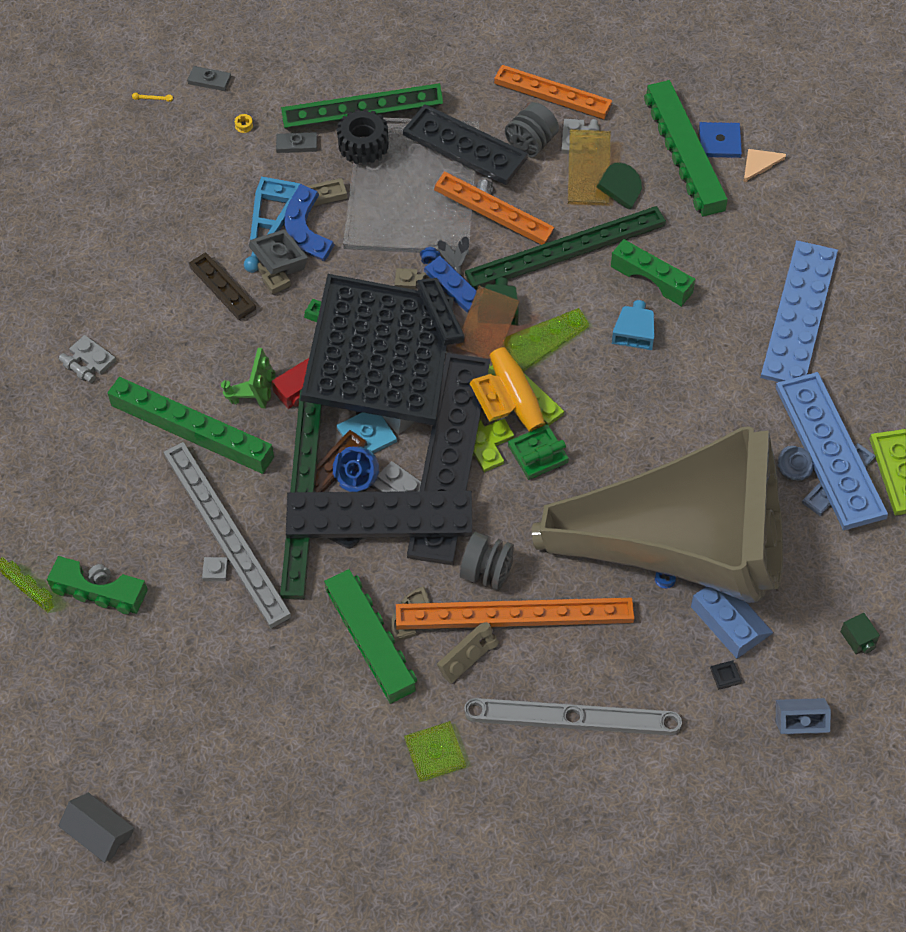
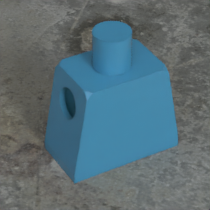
(635, 327)

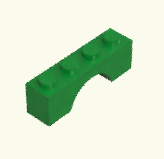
(671, 281)
(123, 594)

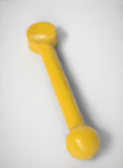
(168, 98)

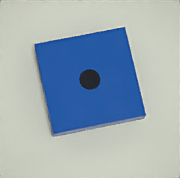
(720, 139)

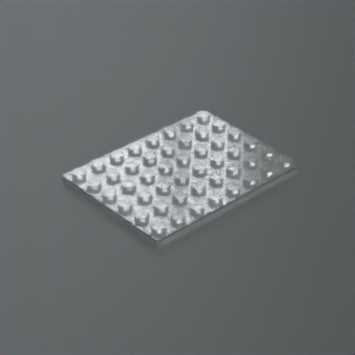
(395, 198)

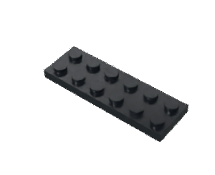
(465, 144)

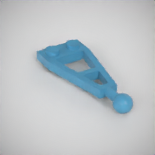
(272, 190)

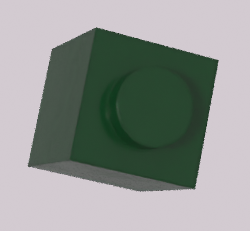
(860, 634)

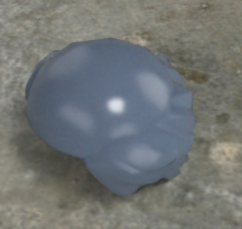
(795, 463)

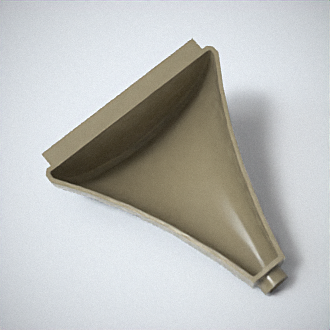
(695, 518)

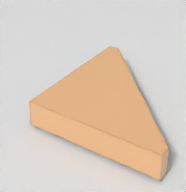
(760, 161)

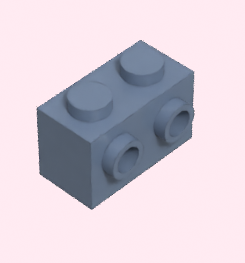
(803, 716)

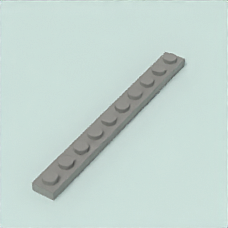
(227, 535)

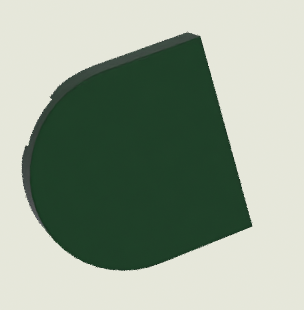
(621, 184)

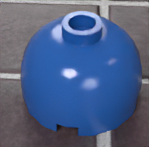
(356, 468)

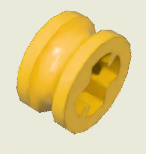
(243, 128)

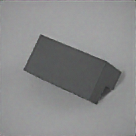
(95, 826)

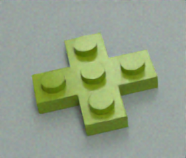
(486, 442)

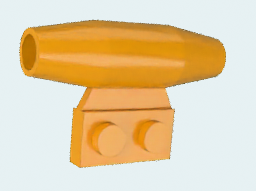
(507, 392)

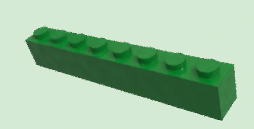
(378, 102)
(685, 148)
(191, 425)

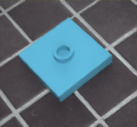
(370, 428)

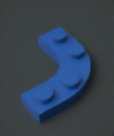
(296, 224)

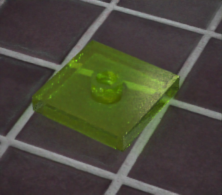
(434, 751)

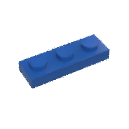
(451, 282)

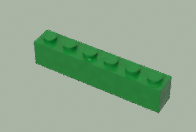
(370, 637)

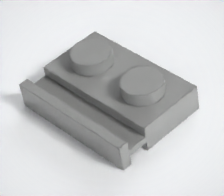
(395, 479)

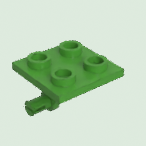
(257, 386)

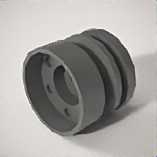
(532, 128)
(491, 562)

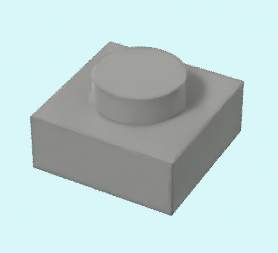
(215, 569)

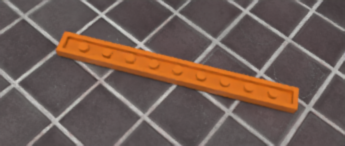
(514, 613)

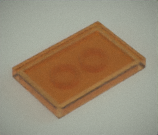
(487, 322)

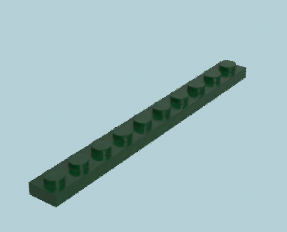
(566, 247)
(303, 480)

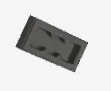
(209, 78)
(296, 142)

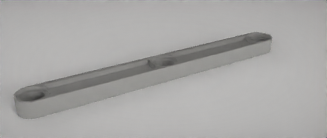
(591, 717)

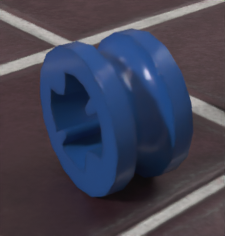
(662, 582)

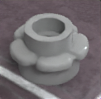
(99, 574)

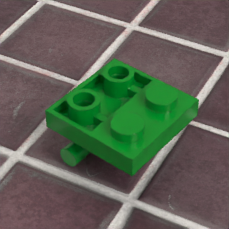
(538, 452)

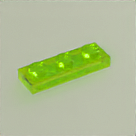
(26, 584)

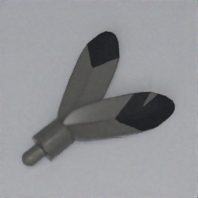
(454, 260)

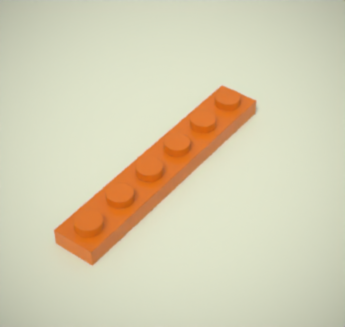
(553, 91)
(493, 208)

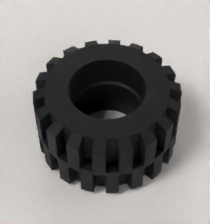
(366, 148)

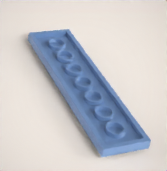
(799, 312)
(831, 451)

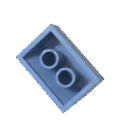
(730, 620)

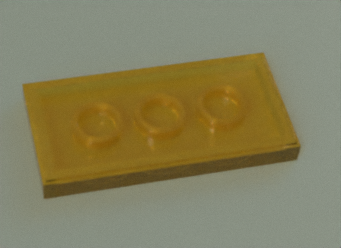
(587, 162)

